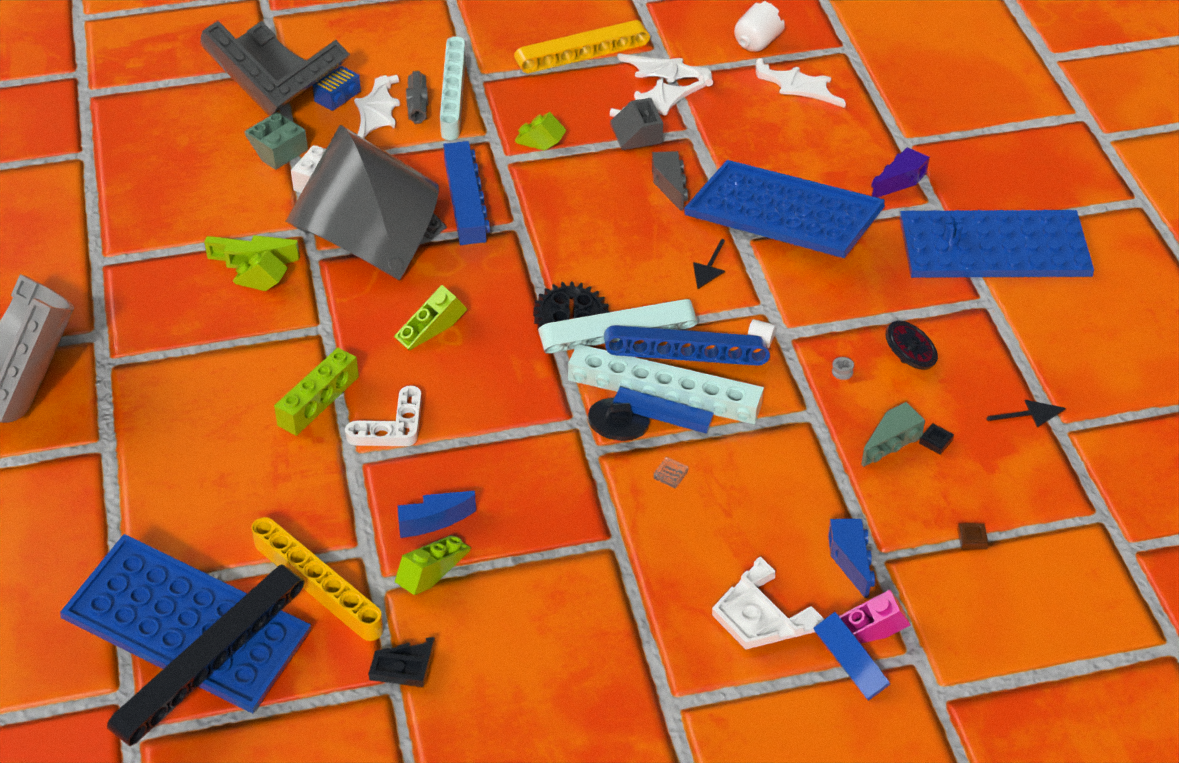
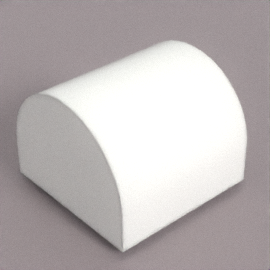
(763, 329)

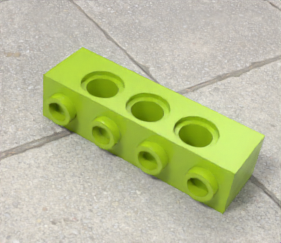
(316, 391)

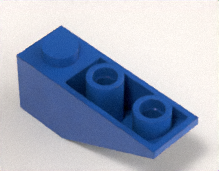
(848, 550)

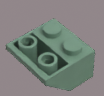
(277, 140)

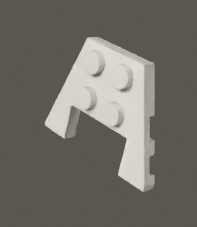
(754, 618)

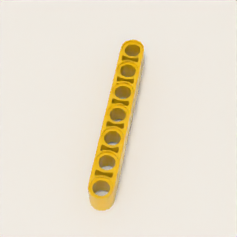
(581, 46)
(319, 579)

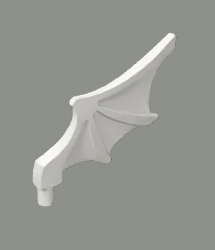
(667, 68)
(797, 83)
(665, 95)
(377, 106)

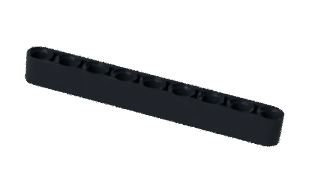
(204, 655)

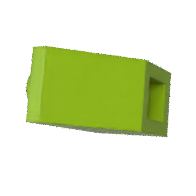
(541, 132)
(260, 272)

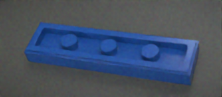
(665, 410)

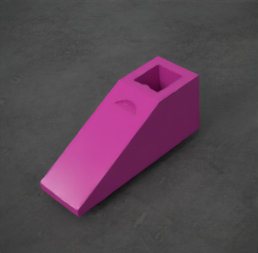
(876, 618)

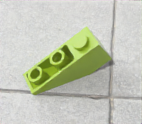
(431, 319)
(427, 565)

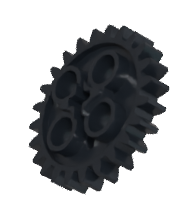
(554, 304)

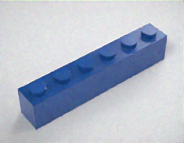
(465, 193)

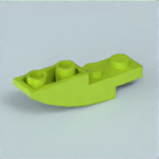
(238, 251)

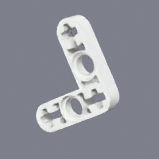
(395, 429)

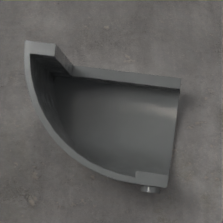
(267, 67)
(366, 203)

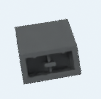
(638, 125)

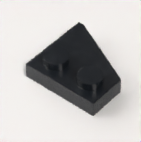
(403, 664)

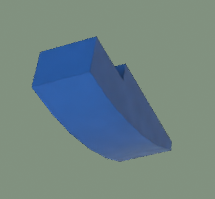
(435, 513)
(851, 656)

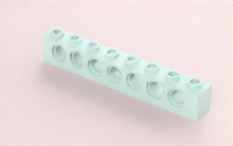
(684, 386)

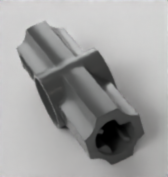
(417, 97)

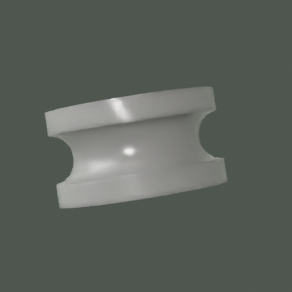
(842, 368)

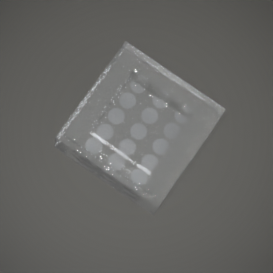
(670, 472)

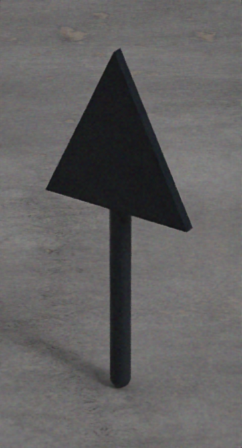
(704, 273)
(1039, 411)

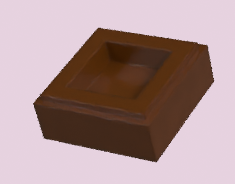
(972, 536)

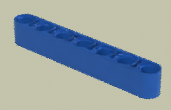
(677, 338)

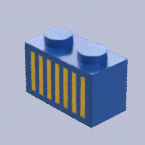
(336, 88)

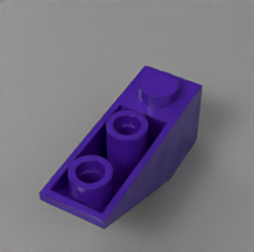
(902, 173)

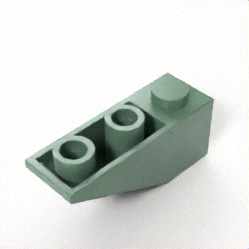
(894, 431)

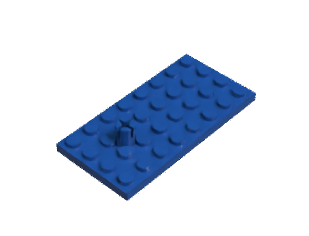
(785, 208)
(995, 243)
(163, 605)

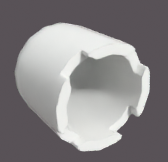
(758, 27)

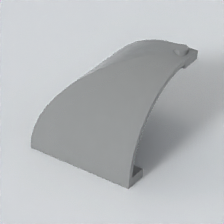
(28, 343)

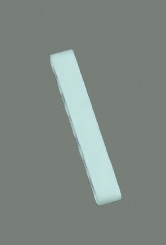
(452, 88)
(590, 330)

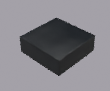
(936, 439)

